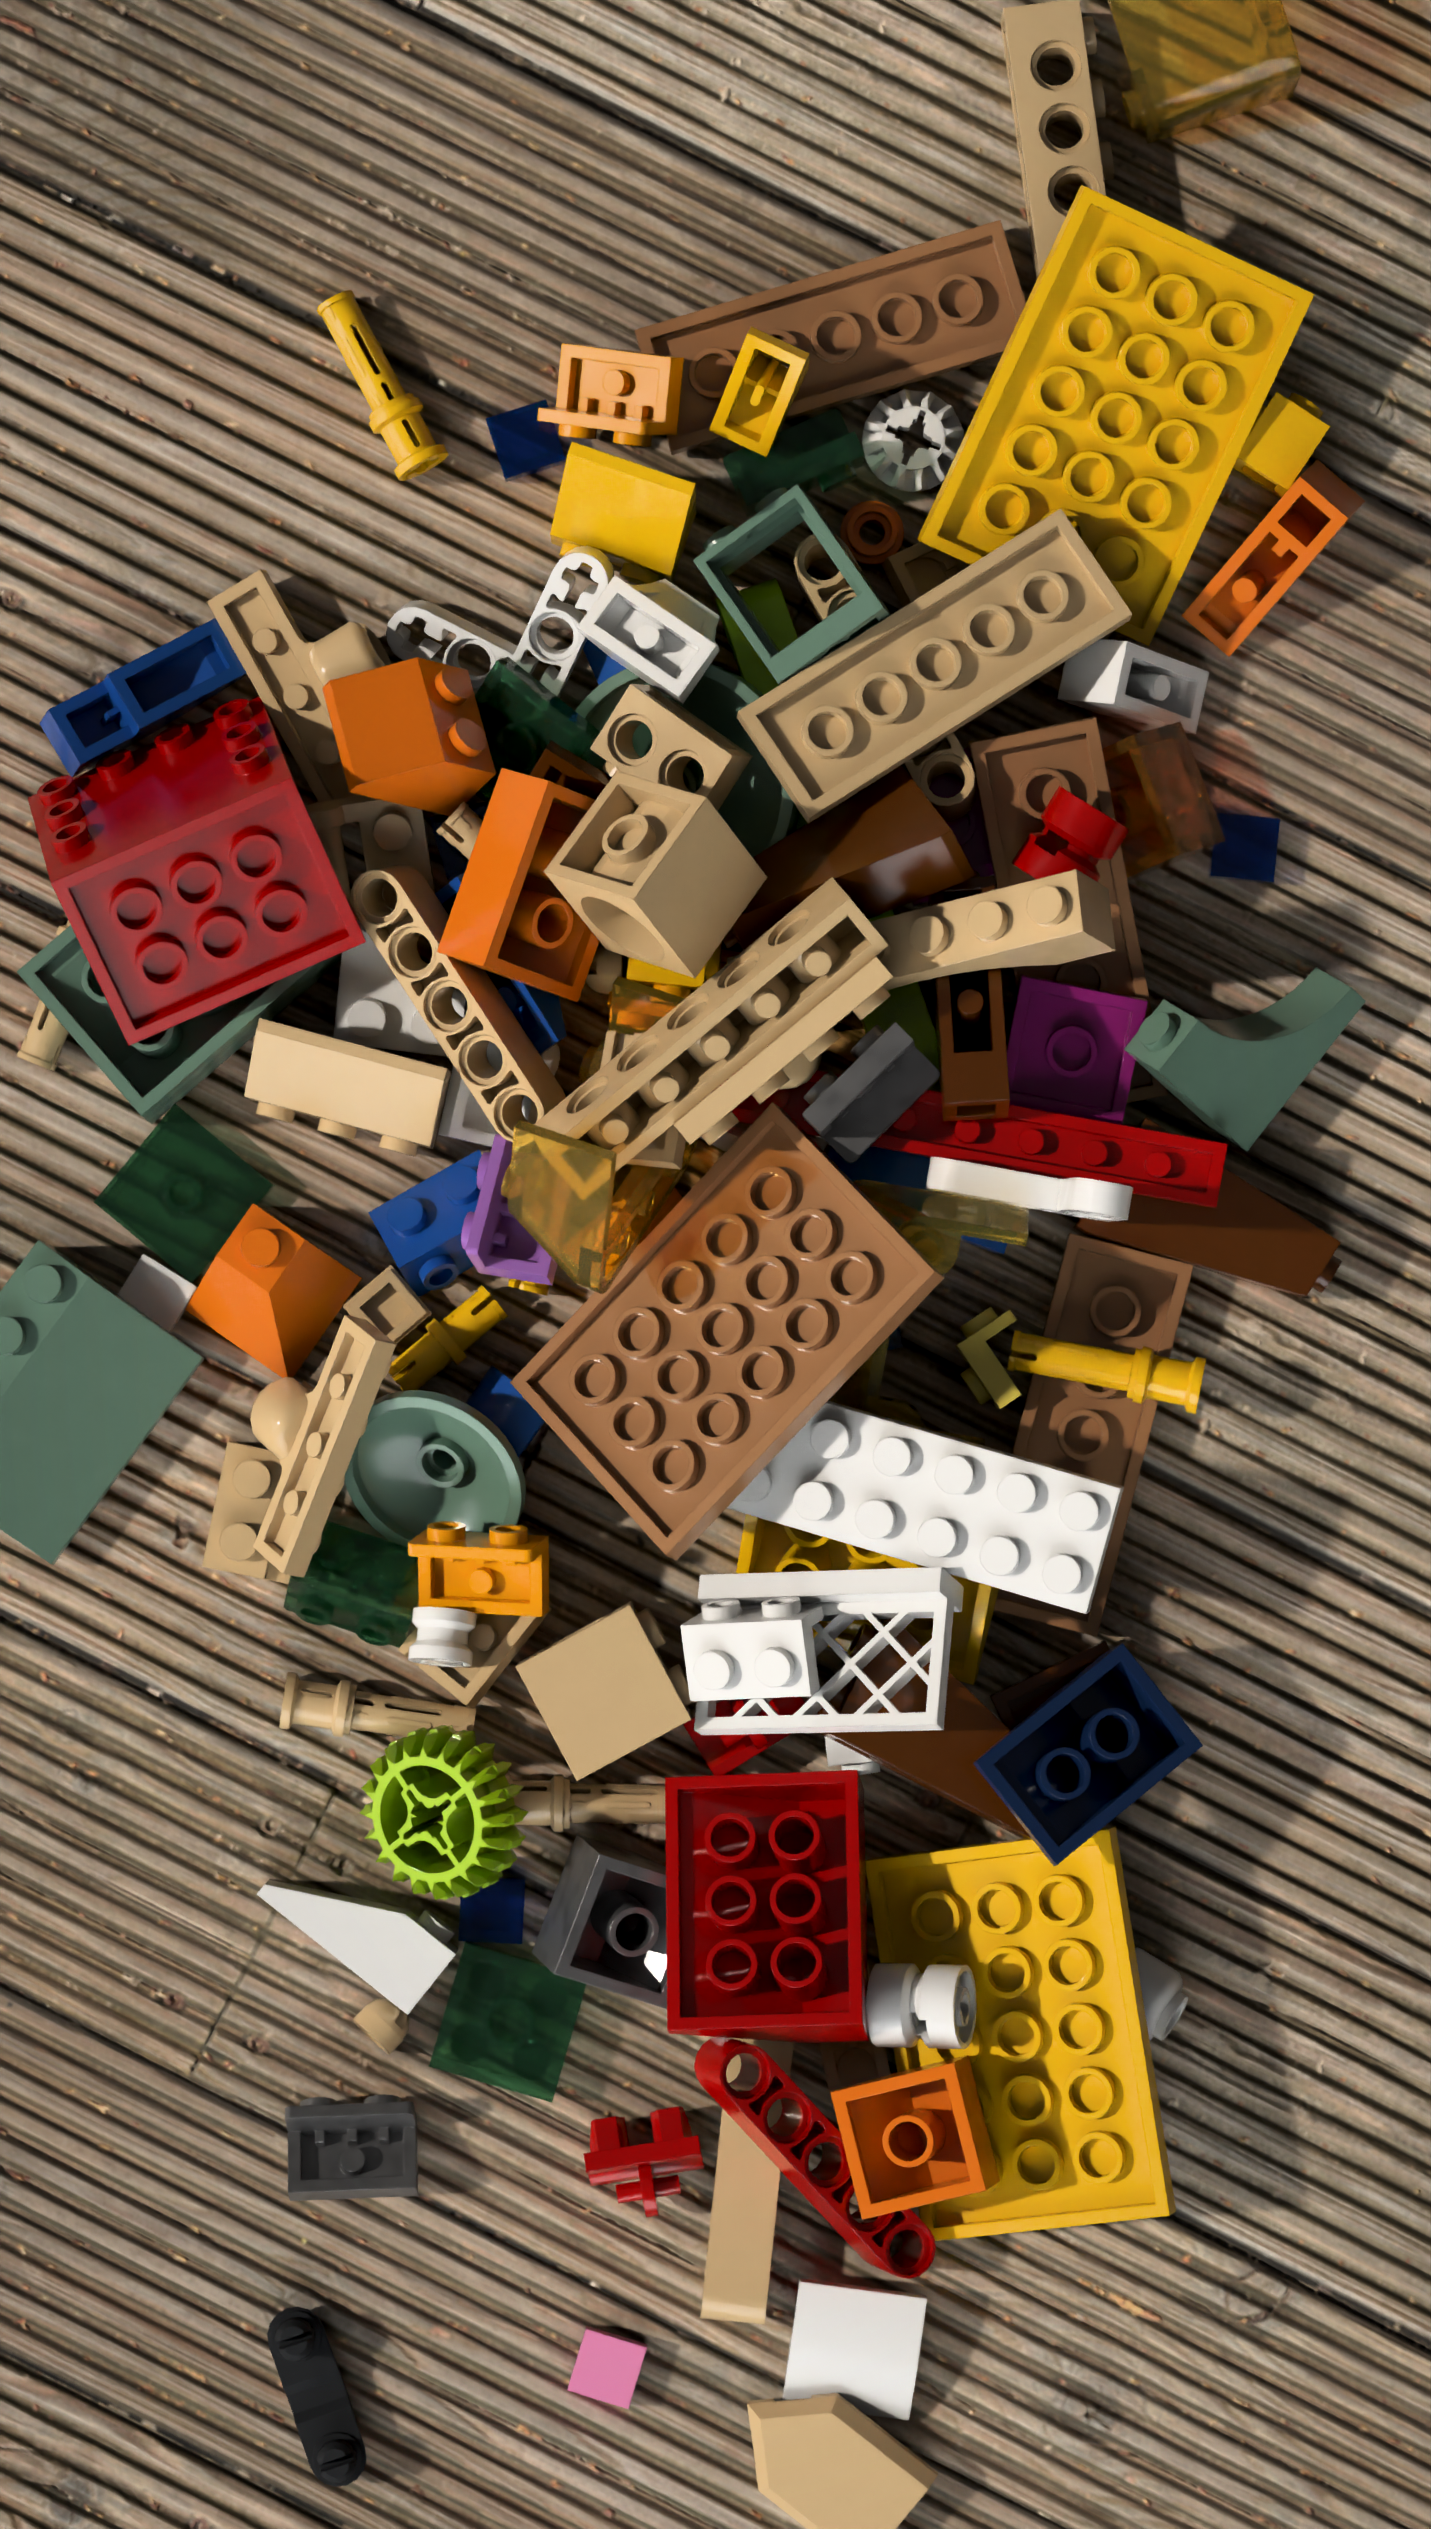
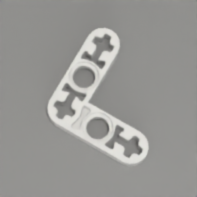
(559, 583)
(1067, 1196)

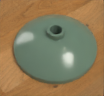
(408, 1480)

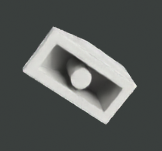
(1134, 684)

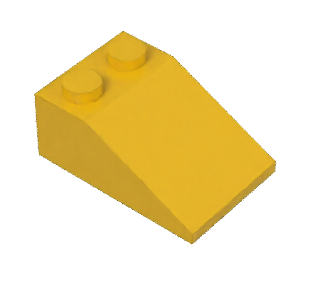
(624, 512)

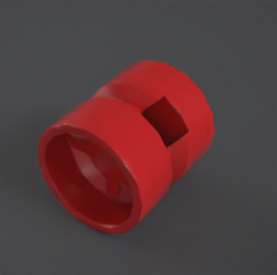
(1072, 839)

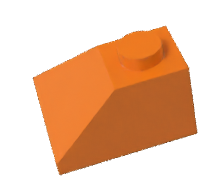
(272, 1292)

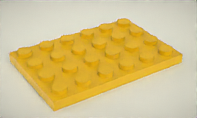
(1120, 401)
(1055, 2031)

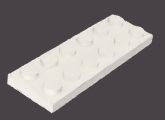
(940, 1504)

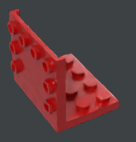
(192, 870)

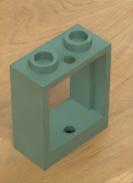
(734, 547)

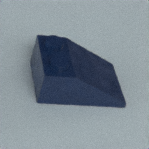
(1087, 1753)

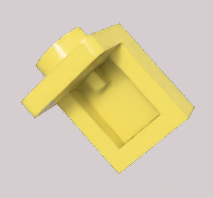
(985, 1373)

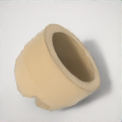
(608, 968)
(383, 2024)

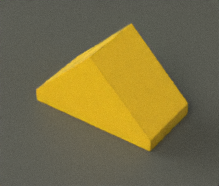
(760, 391)

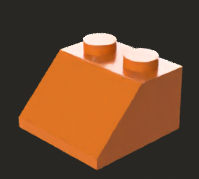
(410, 734)
(915, 2137)

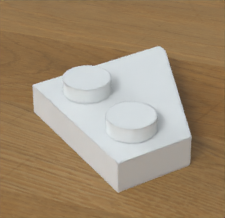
(376, 1008)

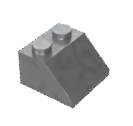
(608, 1922)

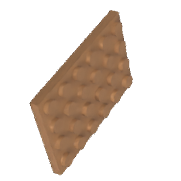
(726, 1331)

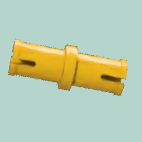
(446, 1340)

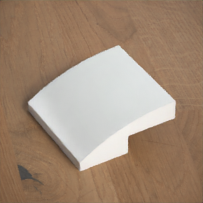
(856, 2346)

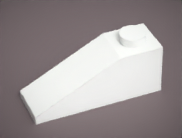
(375, 1940)

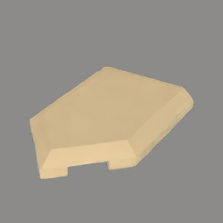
(833, 2464)

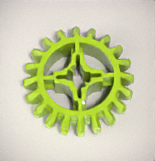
(477, 1828)

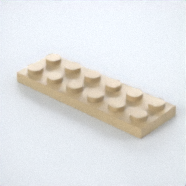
(934, 665)

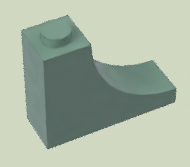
(1247, 1066)

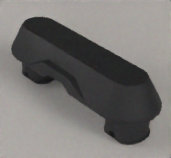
(317, 2396)

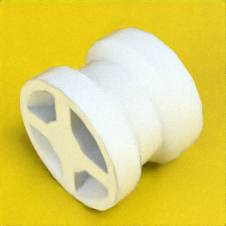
(442, 1637)

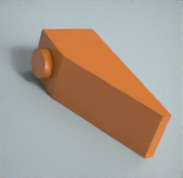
(1273, 557)

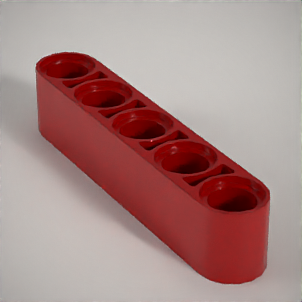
(789, 2147)

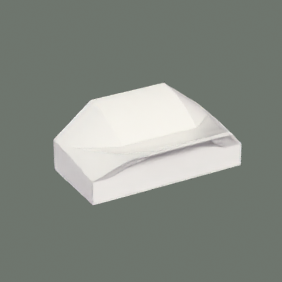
(654, 633)

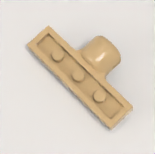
(293, 671)
(789, 1058)
(315, 1439)

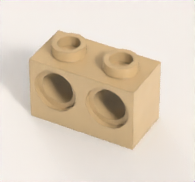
(675, 741)

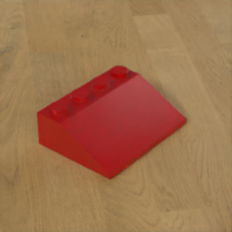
(767, 1906)

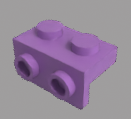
(493, 1236)

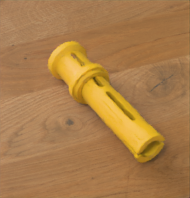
(394, 412)
(1139, 1373)

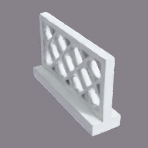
(847, 1597)

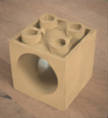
(656, 874)
(607, 1689)

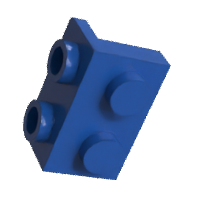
(427, 1224)

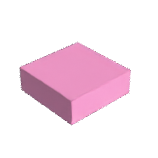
(607, 2367)

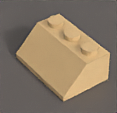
(346, 1087)

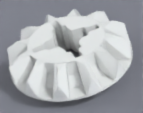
(885, 453)

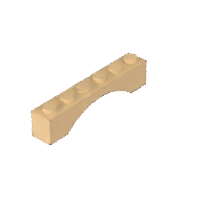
(1011, 926)

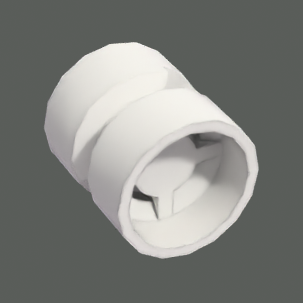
(917, 2005)

